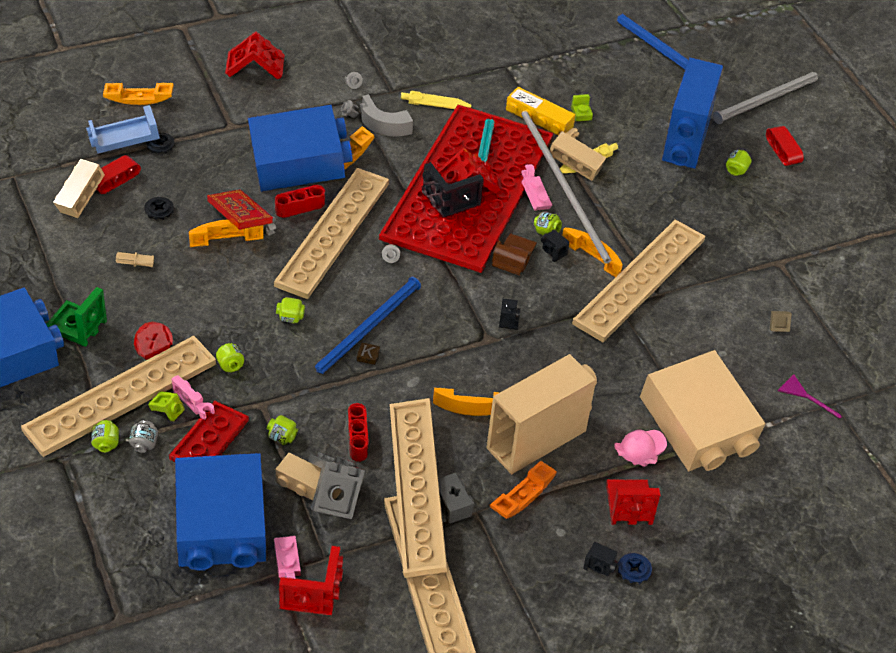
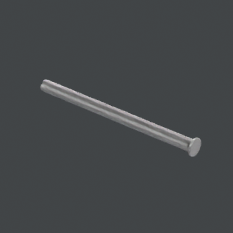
(751, 103)

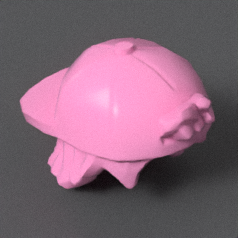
(642, 446)

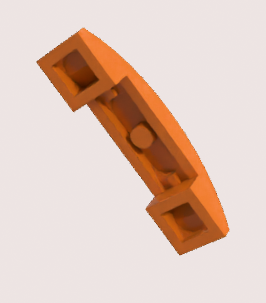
(525, 491)

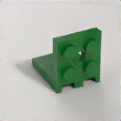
(87, 318)

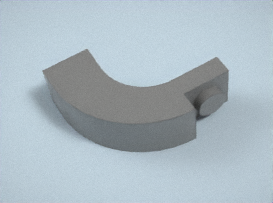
(383, 122)

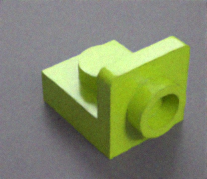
(581, 107)
(168, 403)

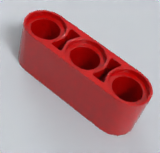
(784, 145)
(118, 173)
(300, 201)
(357, 432)

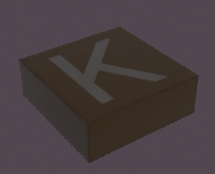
(368, 353)

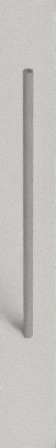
(572, 198)

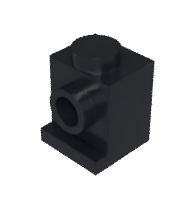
(555, 245)
(509, 314)
(601, 559)

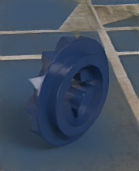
(634, 560)

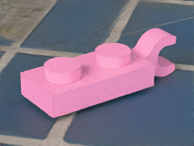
(535, 189)
(190, 397)
(287, 557)

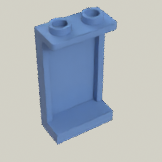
(124, 132)

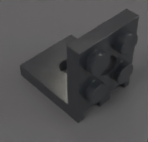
(450, 198)

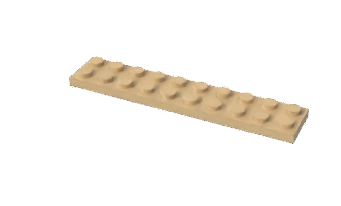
(331, 233)
(638, 280)
(117, 396)
(417, 489)
(434, 602)

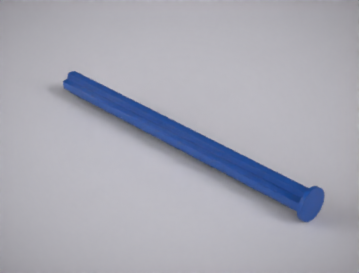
(653, 41)
(372, 321)

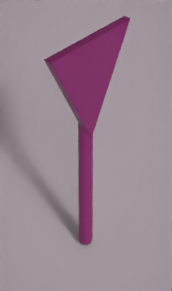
(793, 387)

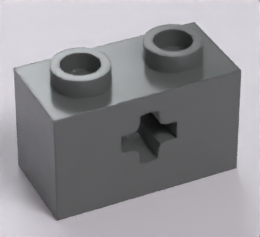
(454, 498)

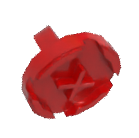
(152, 339)

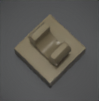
(780, 321)

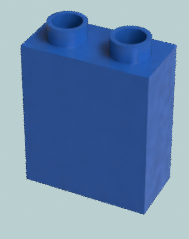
(692, 113)
(299, 147)
(25, 339)
(220, 511)

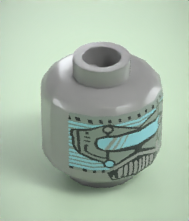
(143, 436)

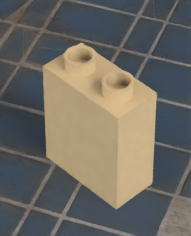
(702, 411)
(540, 413)

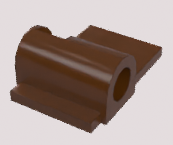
(513, 254)

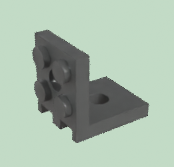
(336, 473)

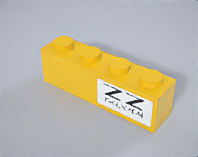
(541, 111)

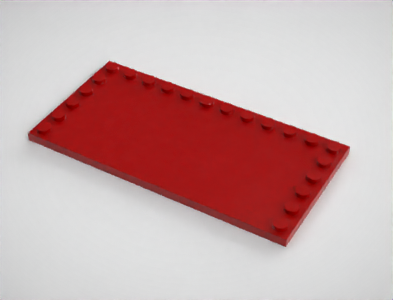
(472, 234)

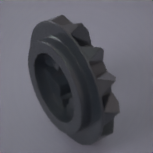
(165, 139)
(158, 203)

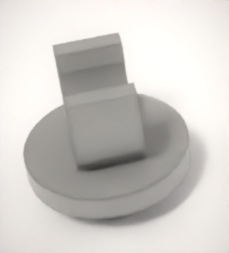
(353, 80)
(349, 108)
(269, 228)
(391, 253)

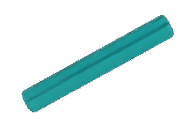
(486, 139)

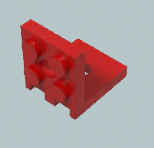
(259, 50)
(468, 165)
(632, 501)
(313, 595)

